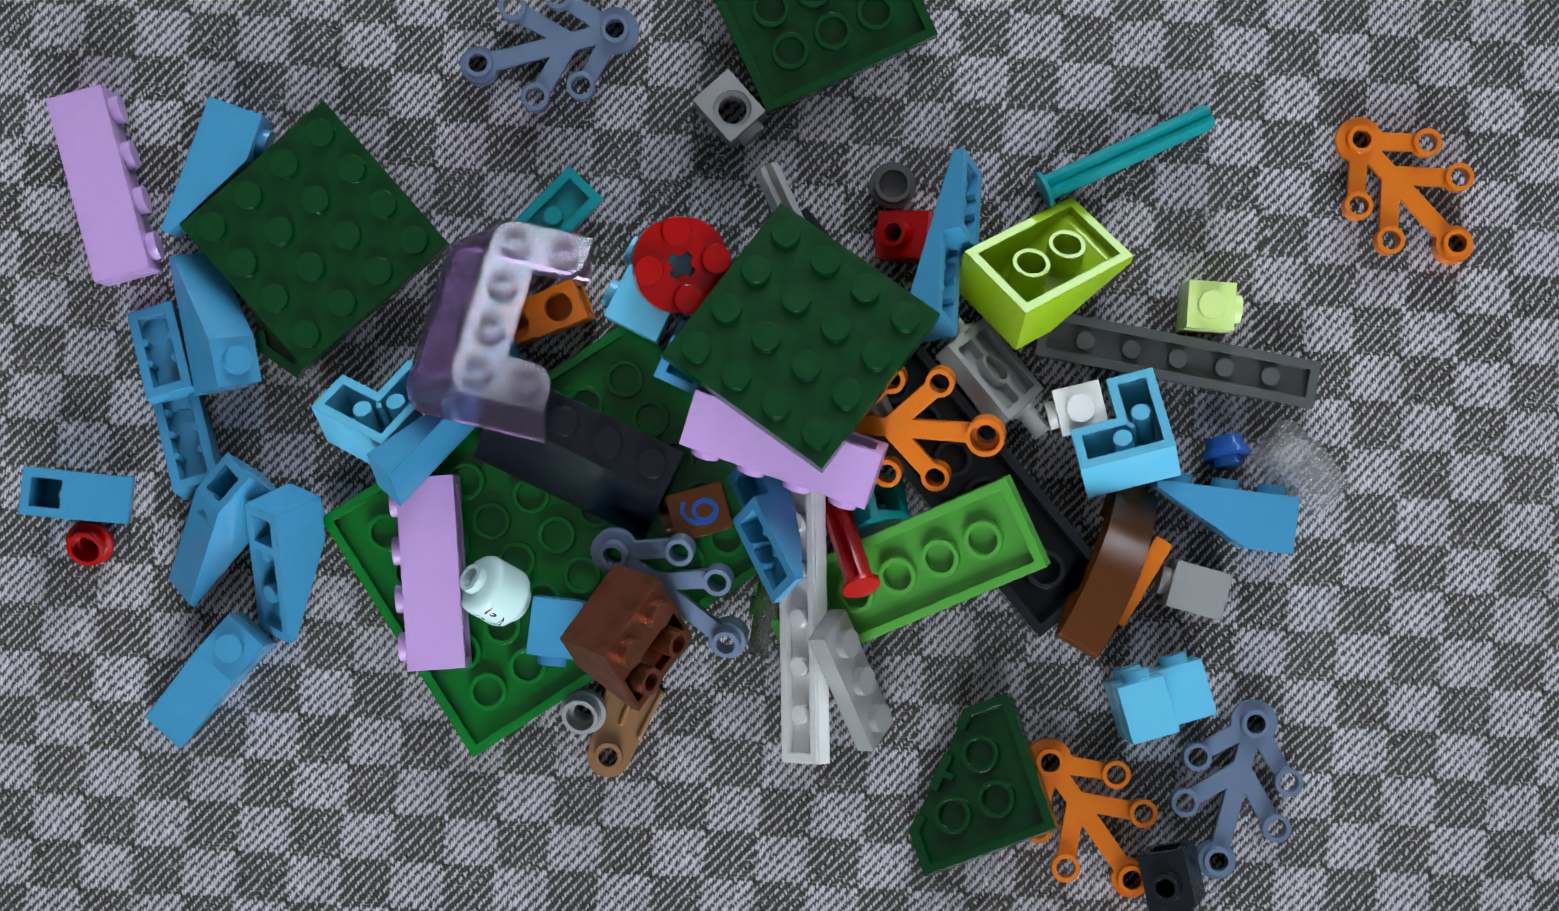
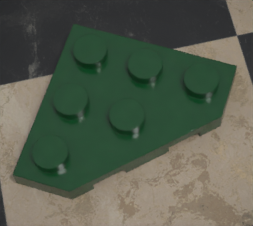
(983, 791)

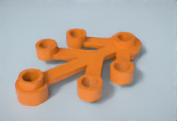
(1398, 185)
(903, 428)
(1082, 810)

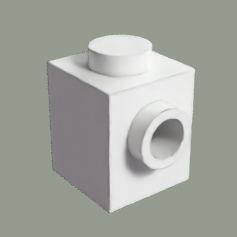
(1076, 407)

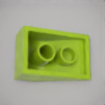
(1040, 271)

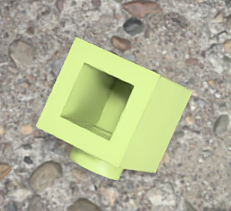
(1208, 307)

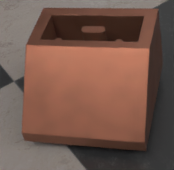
(627, 635)

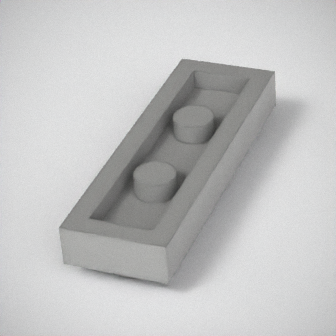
(851, 679)

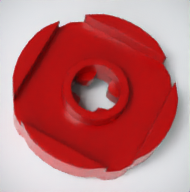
(652, 270)

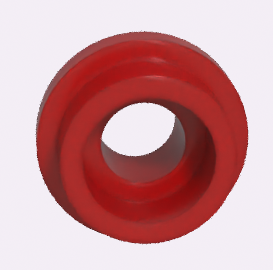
(83, 550)

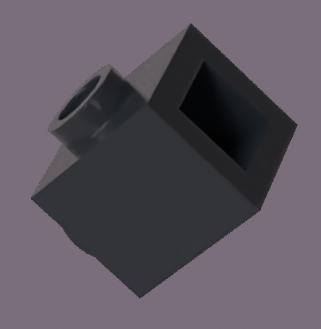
(1171, 876)

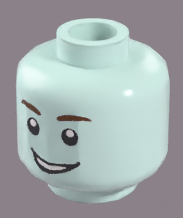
(495, 591)

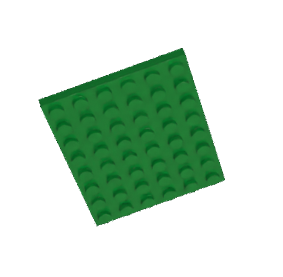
(541, 538)

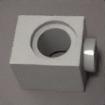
(728, 90)
(1193, 588)

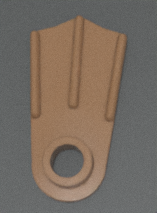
(621, 732)

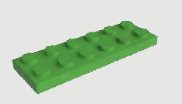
(940, 559)

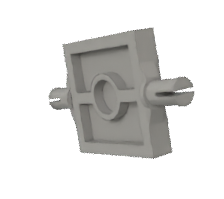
(993, 375)

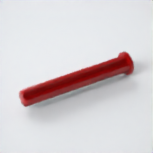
(850, 553)

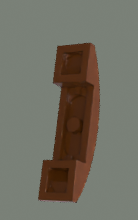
(1112, 571)

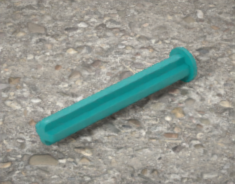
(1123, 154)

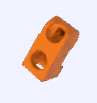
(554, 312)

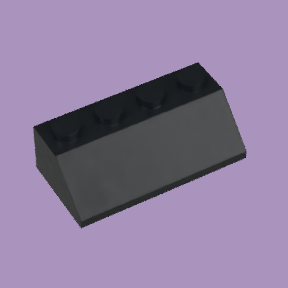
(590, 463)

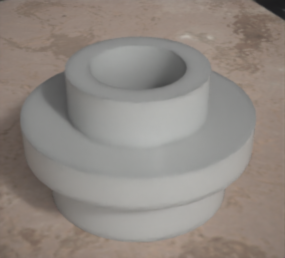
(579, 721)

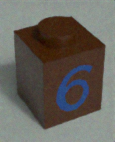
(697, 511)

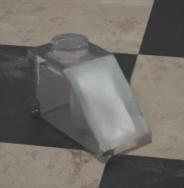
(1300, 465)

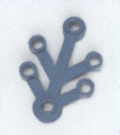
(558, 46)
(674, 581)
(1236, 781)

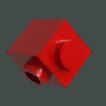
(901, 235)

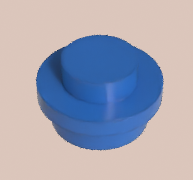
(1226, 451)

